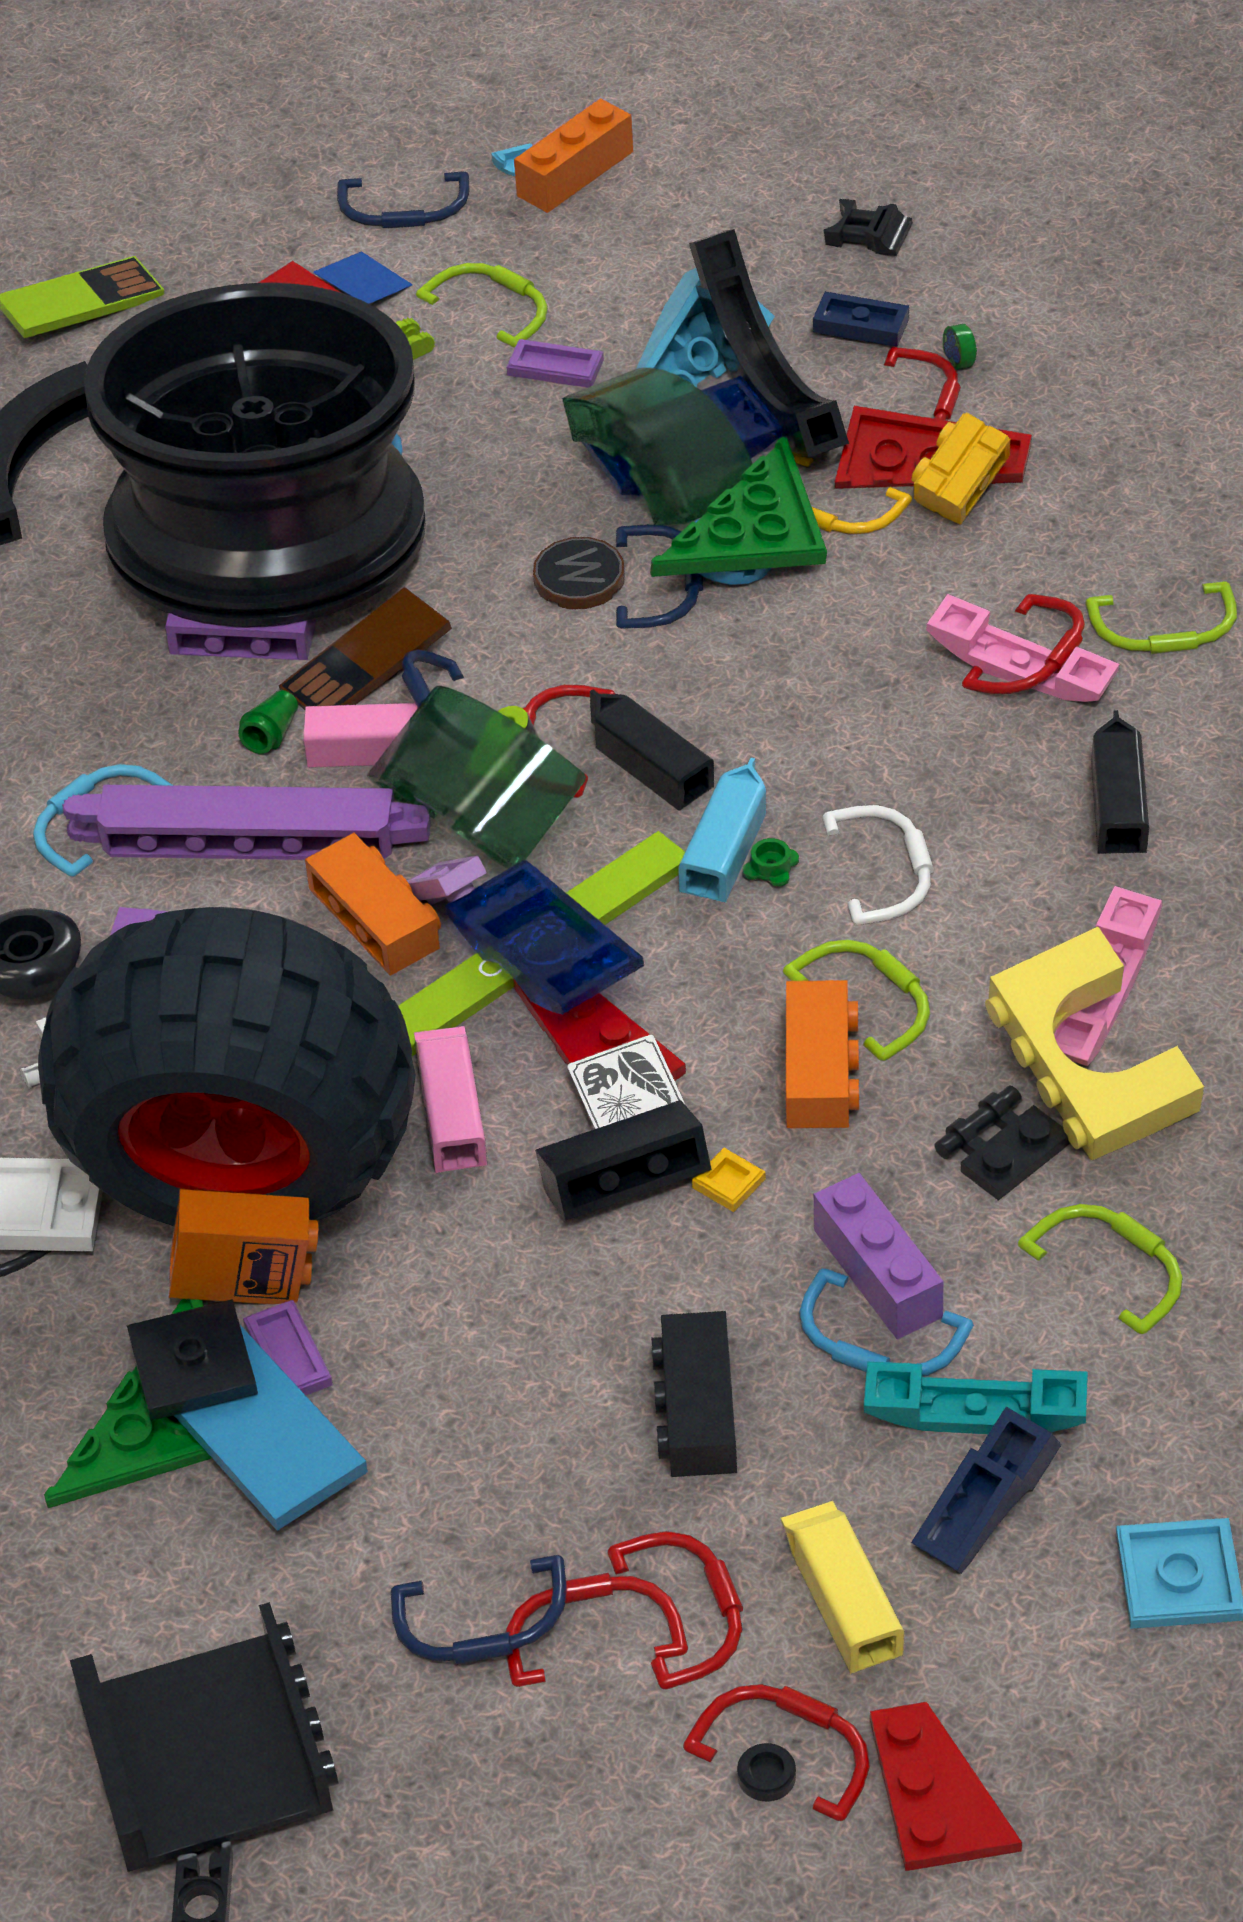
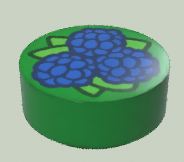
(959, 346)

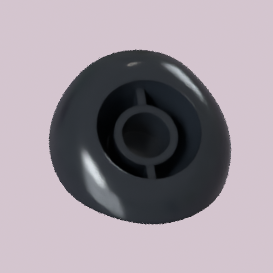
(36, 951)

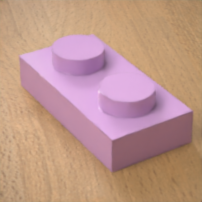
(447, 880)

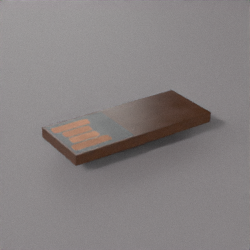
(367, 653)

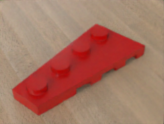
(890, 445)
(592, 1029)

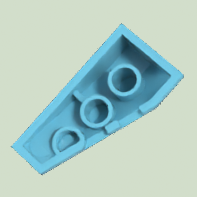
(683, 337)

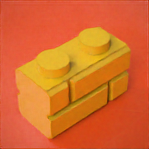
(960, 468)

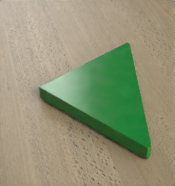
(751, 526)
(126, 1444)

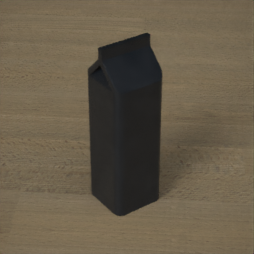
(650, 749)
(1119, 788)

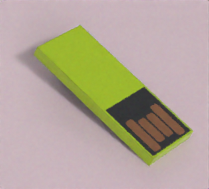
(79, 296)

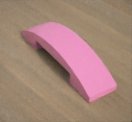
(966, 633)
(1129, 927)

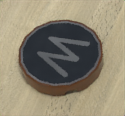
(579, 572)

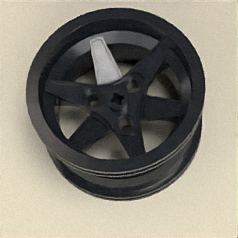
(257, 453)

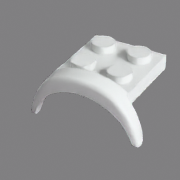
(47, 1205)

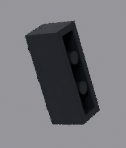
(623, 1159)
(695, 1394)

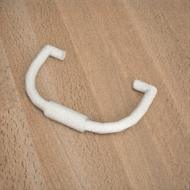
(917, 852)

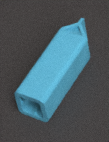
(724, 834)

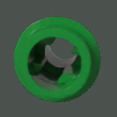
(267, 722)

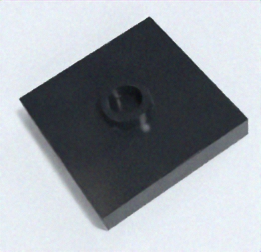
(192, 1359)

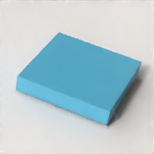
(1180, 1573)

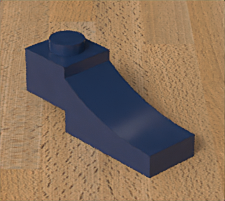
(986, 1489)

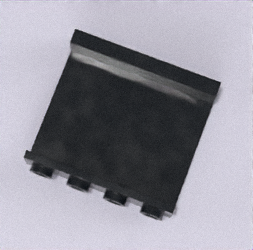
(207, 1746)

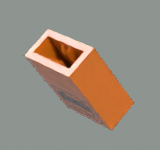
(241, 1247)

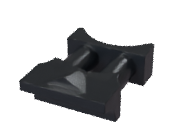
(879, 229)

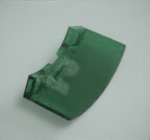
(668, 433)
(480, 772)

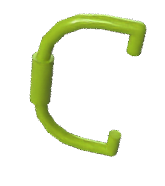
(505, 278)
(1166, 642)
(892, 969)
(1131, 1231)

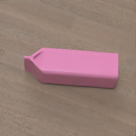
(352, 732)
(450, 1099)

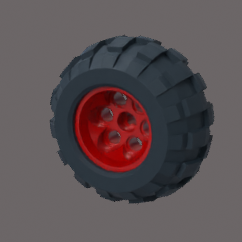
(225, 1063)

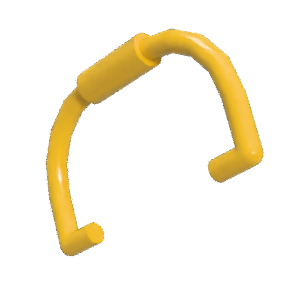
(830, 522)

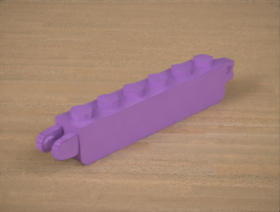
(240, 820)

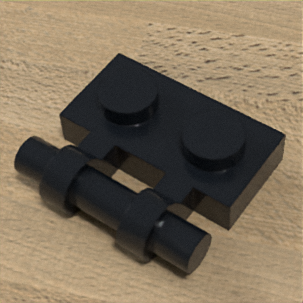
(1012, 1153)

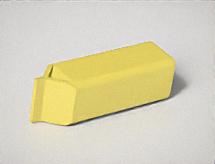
(844, 1586)

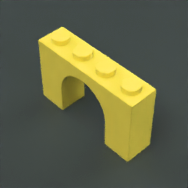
(1097, 1107)

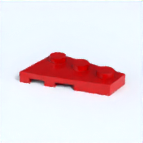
(934, 1793)

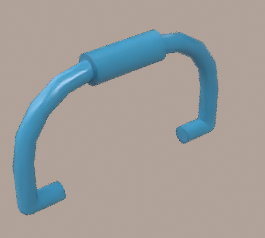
(857, 1356)

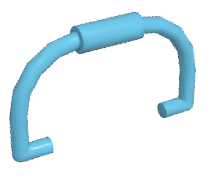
(81, 786)

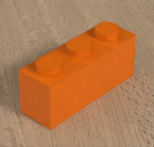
(573, 155)
(373, 903)
(820, 1054)

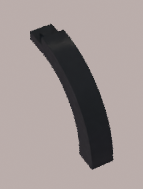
(750, 350)
(29, 423)

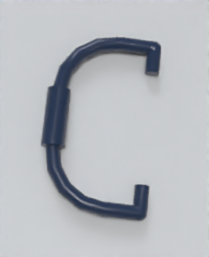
(403, 218)
(693, 582)
(414, 678)
(487, 1646)

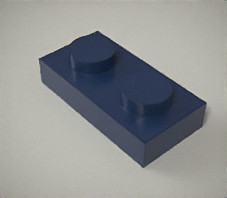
(861, 319)

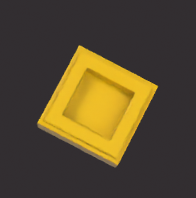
(729, 1180)

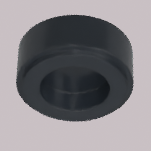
(766, 1772)

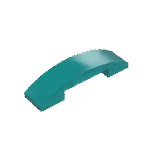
(972, 1406)

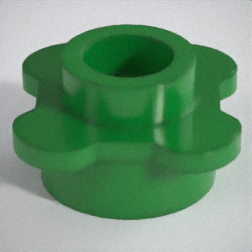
(772, 851)

